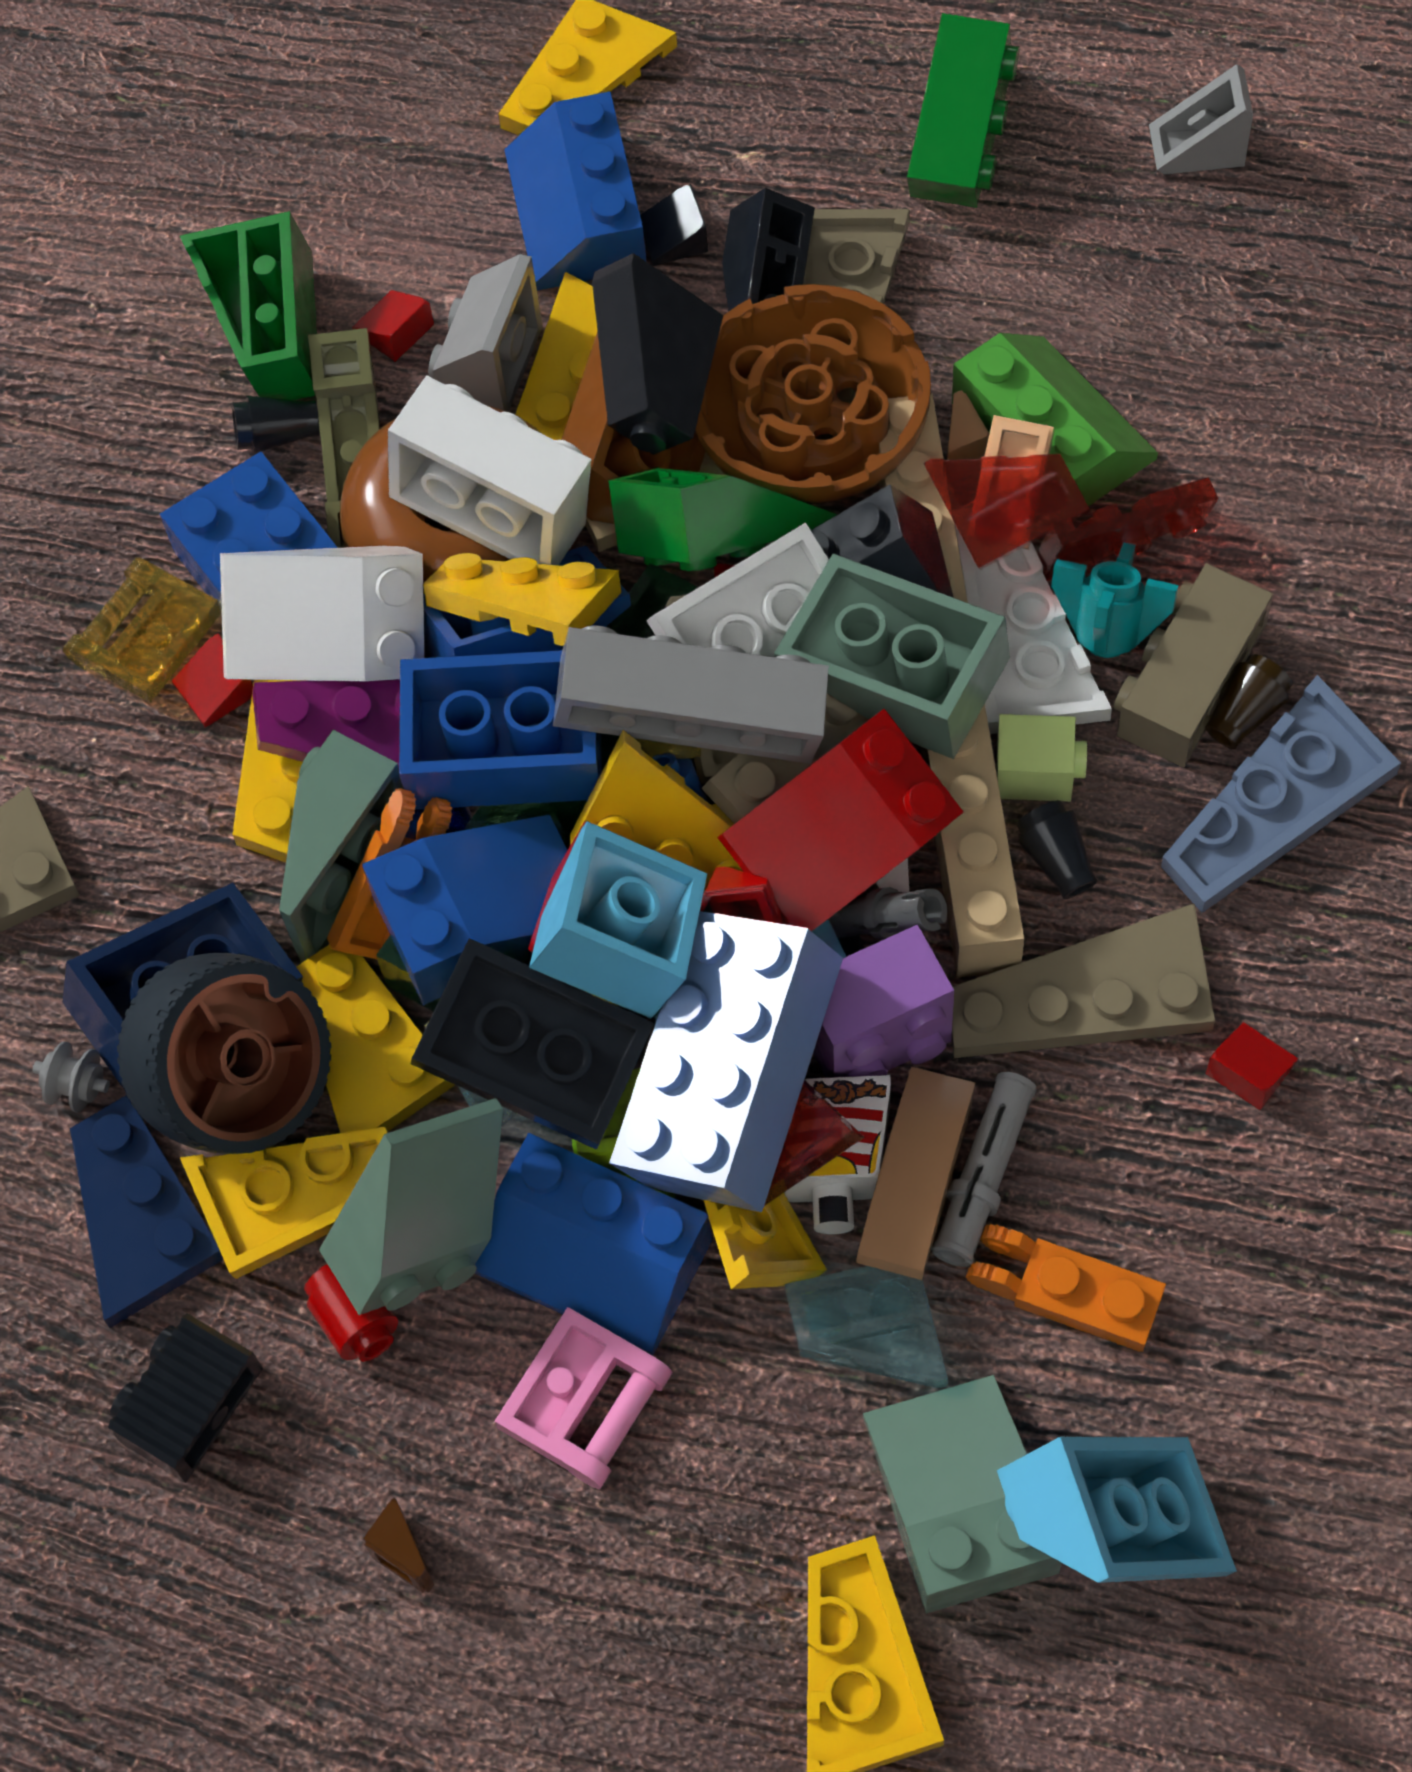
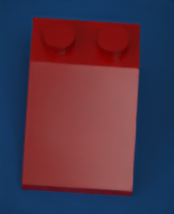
(842, 822)

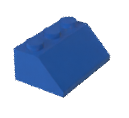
(574, 191)
(593, 1242)

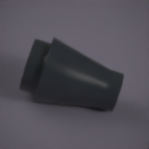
(272, 422)
(1057, 847)

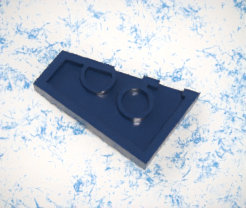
(136, 1213)

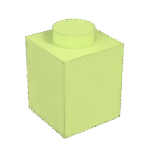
(1038, 757)

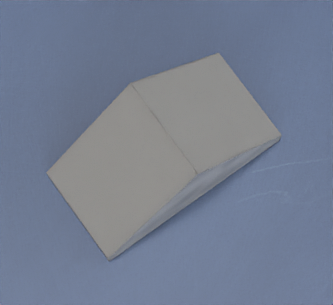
(1206, 128)

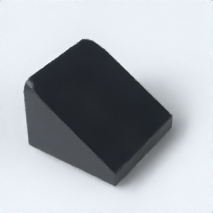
(675, 227)

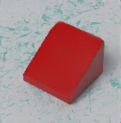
(397, 323)
(204, 685)
(742, 896)
(1250, 1065)

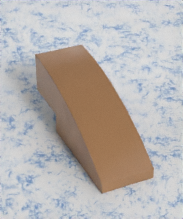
(916, 1173)

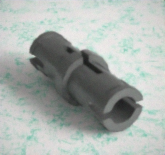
(890, 912)

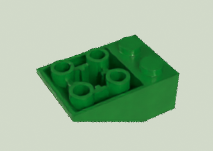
(701, 516)

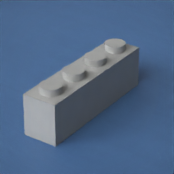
(691, 694)

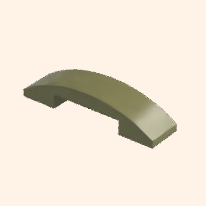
(346, 409)

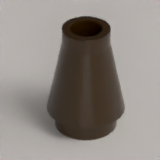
(1250, 698)

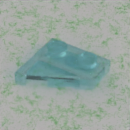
(868, 1324)

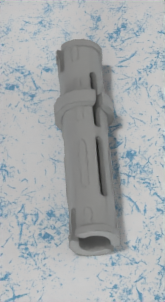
(975, 1193)

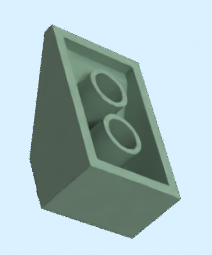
(900, 651)
(332, 824)
(418, 1210)
(946, 1493)

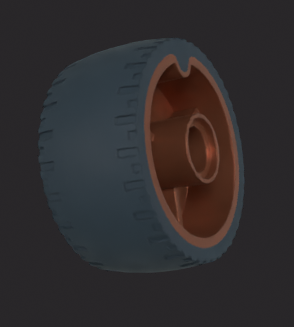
(179, 1043)

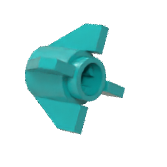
(1112, 606)

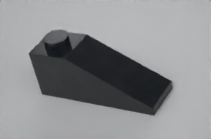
(765, 247)

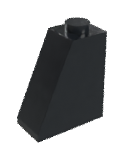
(652, 353)

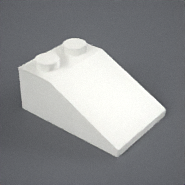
(321, 613)

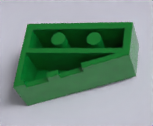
(962, 110)
(263, 298)

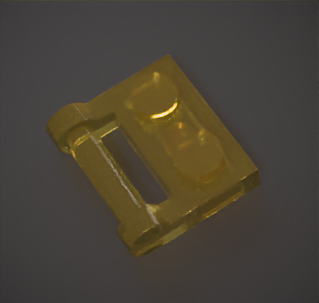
(155, 638)

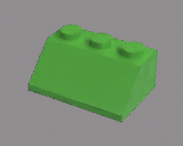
(1035, 384)

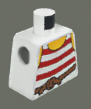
(854, 1173)

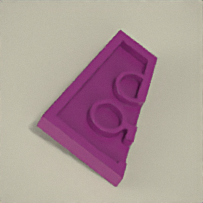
(302, 715)

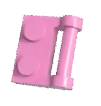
(564, 1385)

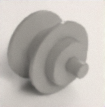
(71, 1076)

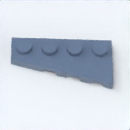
(1292, 786)

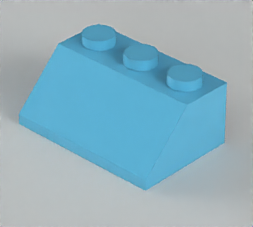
(1118, 1508)

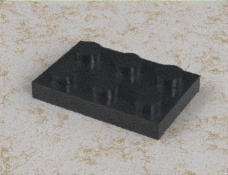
(532, 1043)

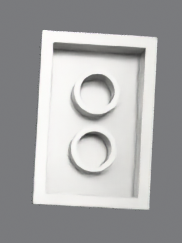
(487, 474)

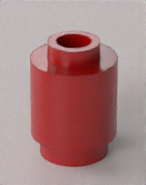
(350, 1333)

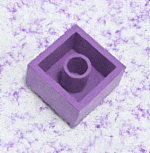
(886, 1009)

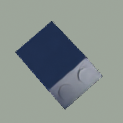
(109, 976)

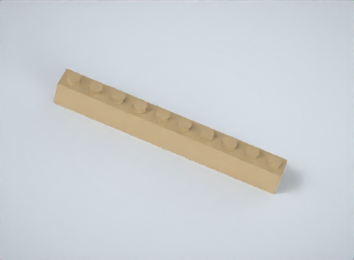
(975, 846)

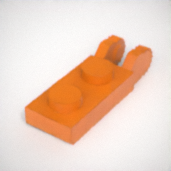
(359, 924)
(1071, 1288)

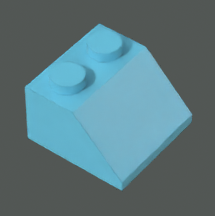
(620, 921)

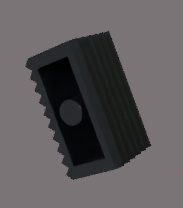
(183, 1396)

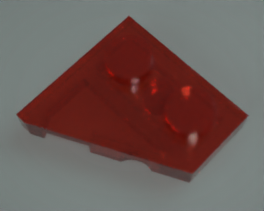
(1005, 500)

